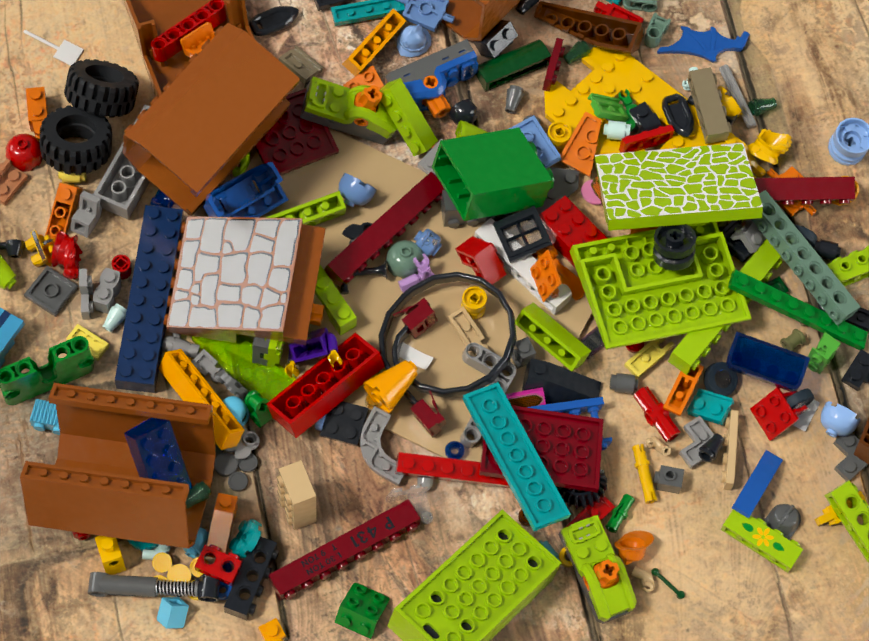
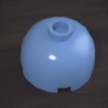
(355, 191)

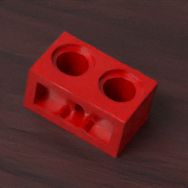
(215, 570)

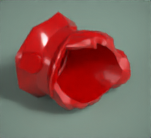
(66, 253)

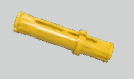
(642, 465)

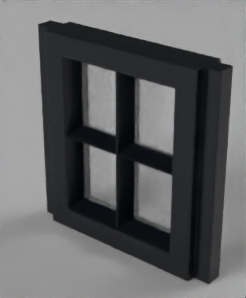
(522, 234)

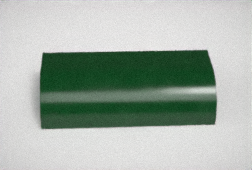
(513, 65)

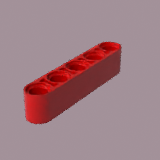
(168, 43)

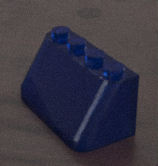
(766, 362)

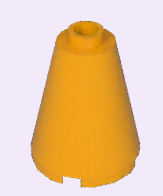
(391, 385)

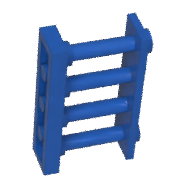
(577, 407)

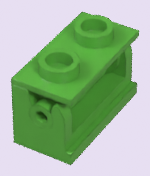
(823, 353)

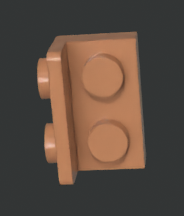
(10, 181)

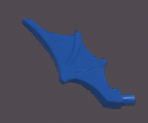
(704, 44)

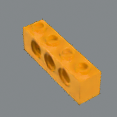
(374, 42)

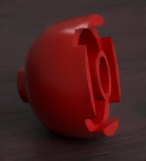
(24, 152)

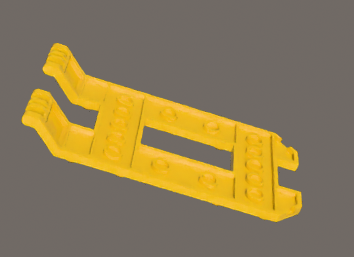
(613, 74)

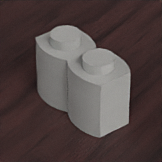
(108, 289)

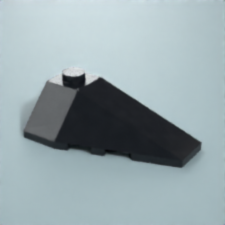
(558, 382)

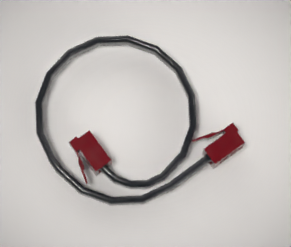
(418, 320)

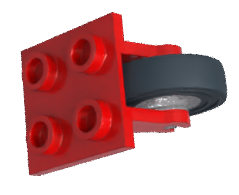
(781, 410)

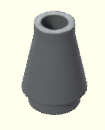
(513, 98)

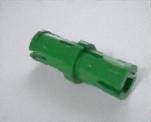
(620, 513)

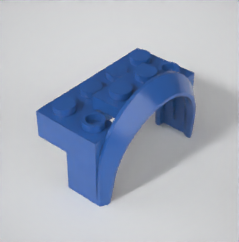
(242, 190)

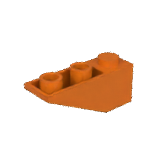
(64, 208)

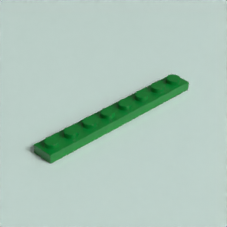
(796, 309)

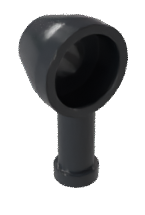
(14, 247)

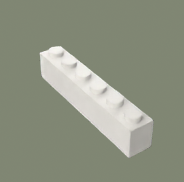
(521, 269)

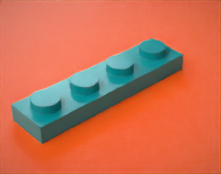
(364, 11)

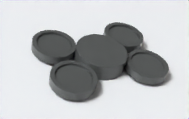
(227, 465)

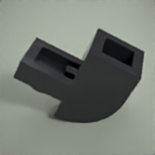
(644, 117)

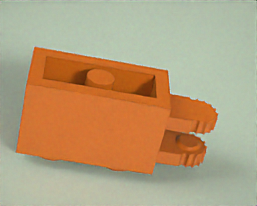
(37, 108)

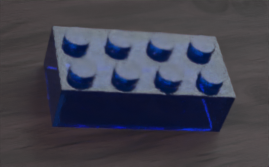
(157, 451)

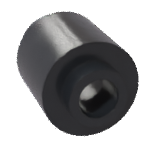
(827, 249)

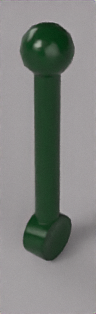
(679, 594)

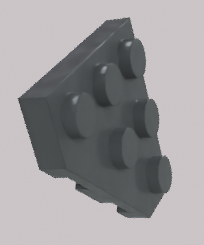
(565, 183)

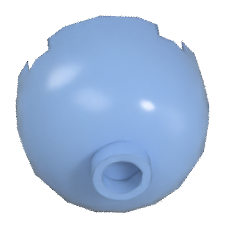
(838, 420)

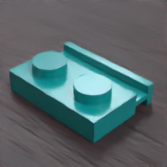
(710, 406)

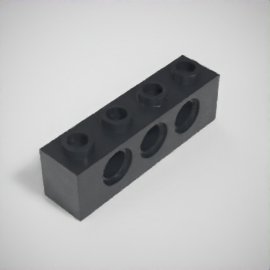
(243, 608)

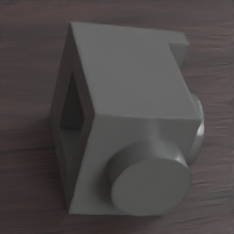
(523, 352)

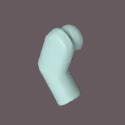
(149, 554)

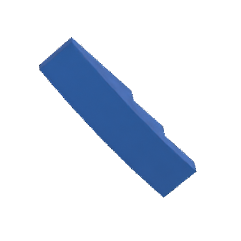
(757, 484)

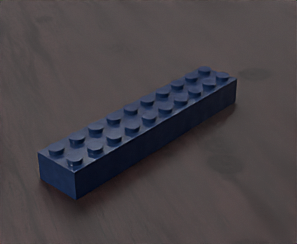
(148, 299)

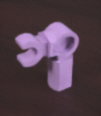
(424, 272)

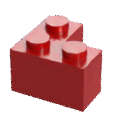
(482, 259)

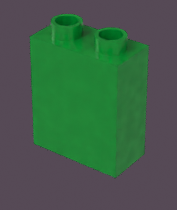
(492, 173)

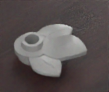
(244, 448)

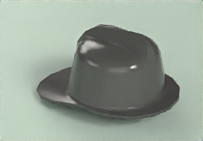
(784, 518)

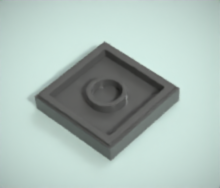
(51, 291)

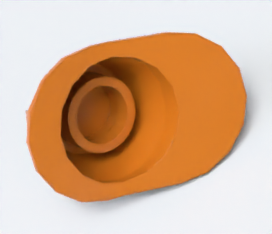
(633, 545)

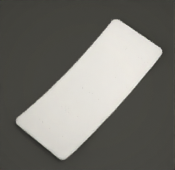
(418, 358)
(805, 418)

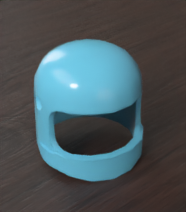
(237, 408)

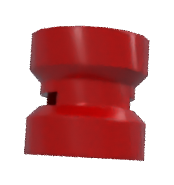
(126, 269)

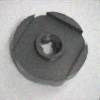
(231, 383)

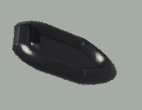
(273, 20)
(678, 114)

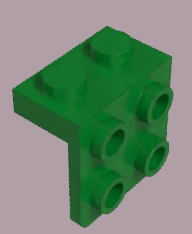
(361, 610)

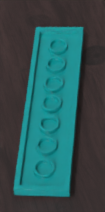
(516, 456)

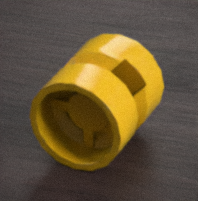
(559, 134)
(474, 302)

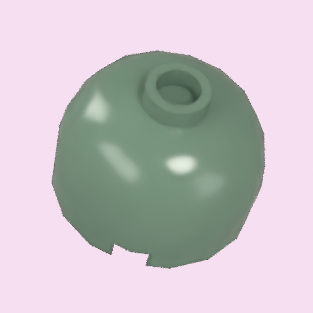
(400, 258)

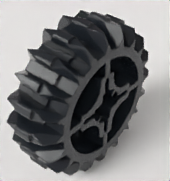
(582, 497)

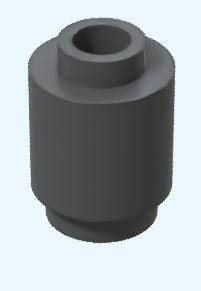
(623, 383)

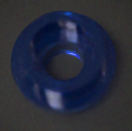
(454, 445)

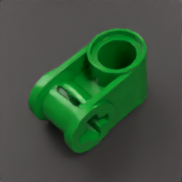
(258, 408)

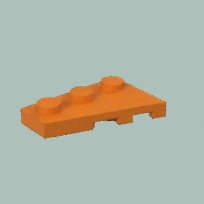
(582, 145)

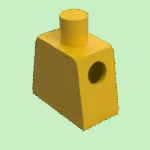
(110, 552)

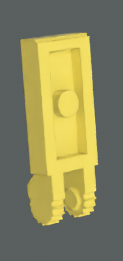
(647, 357)

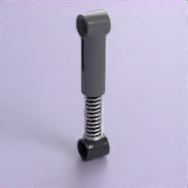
(103, 584)

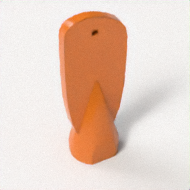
(570, 280)

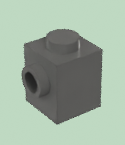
(669, 479)

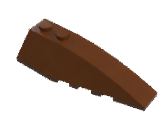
(592, 27)

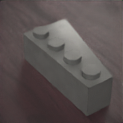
(453, 219)

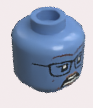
(428, 242)

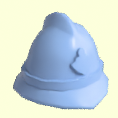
(413, 41)

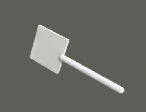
(66, 52)

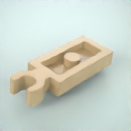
(466, 328)

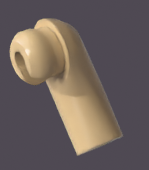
(658, 445)
(646, 579)

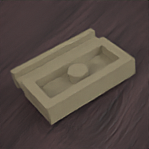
(301, 64)

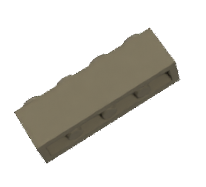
(708, 105)

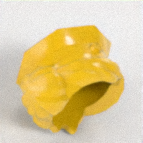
(770, 145)

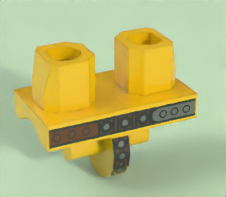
(44, 247)

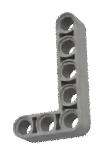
(479, 364)

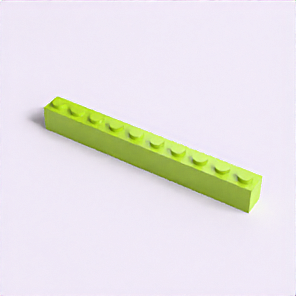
(698, 343)

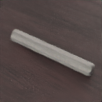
(737, 95)

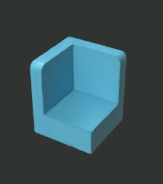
(172, 612)

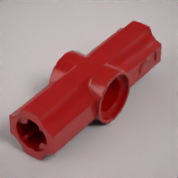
(656, 415)

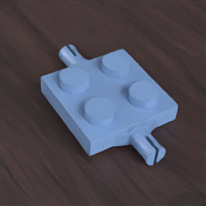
(426, 12)

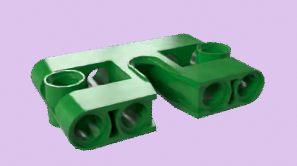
(22, 387)

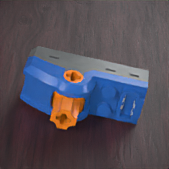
(431, 75)

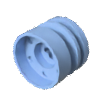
(852, 133)

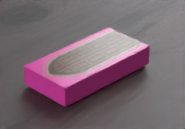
(527, 398)

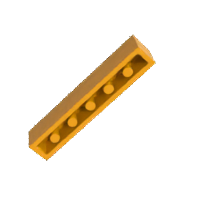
(194, 388)

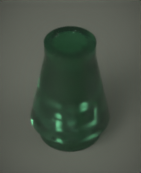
(577, 52)
(761, 105)
(197, 494)

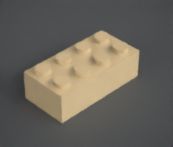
(296, 495)

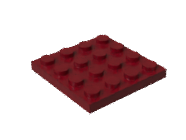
(294, 140)

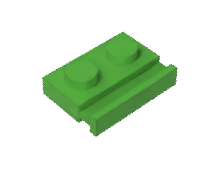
(608, 107)

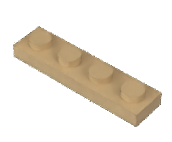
(729, 457)

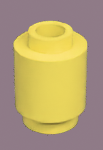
(72, 178)

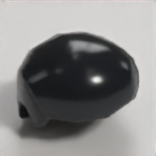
(464, 111)

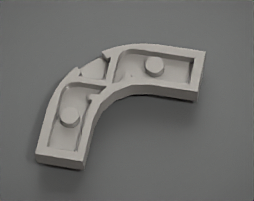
(371, 446)

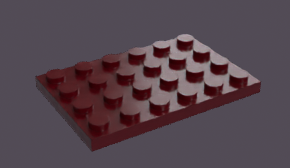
(565, 443)

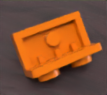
(193, 41)

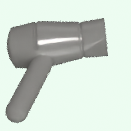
(175, 342)

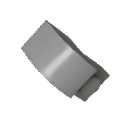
(87, 215)

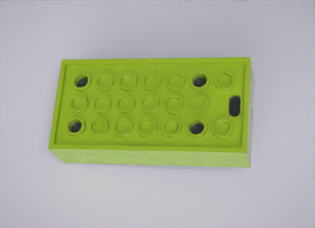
(477, 586)

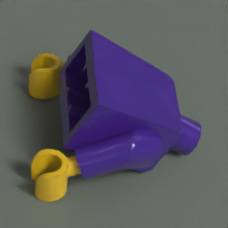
(319, 343)

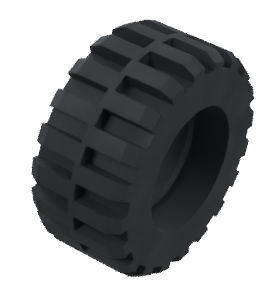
(101, 88)
(71, 156)

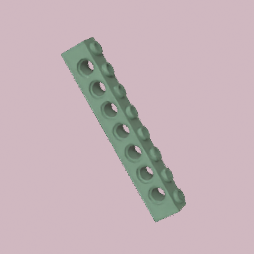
(805, 261)

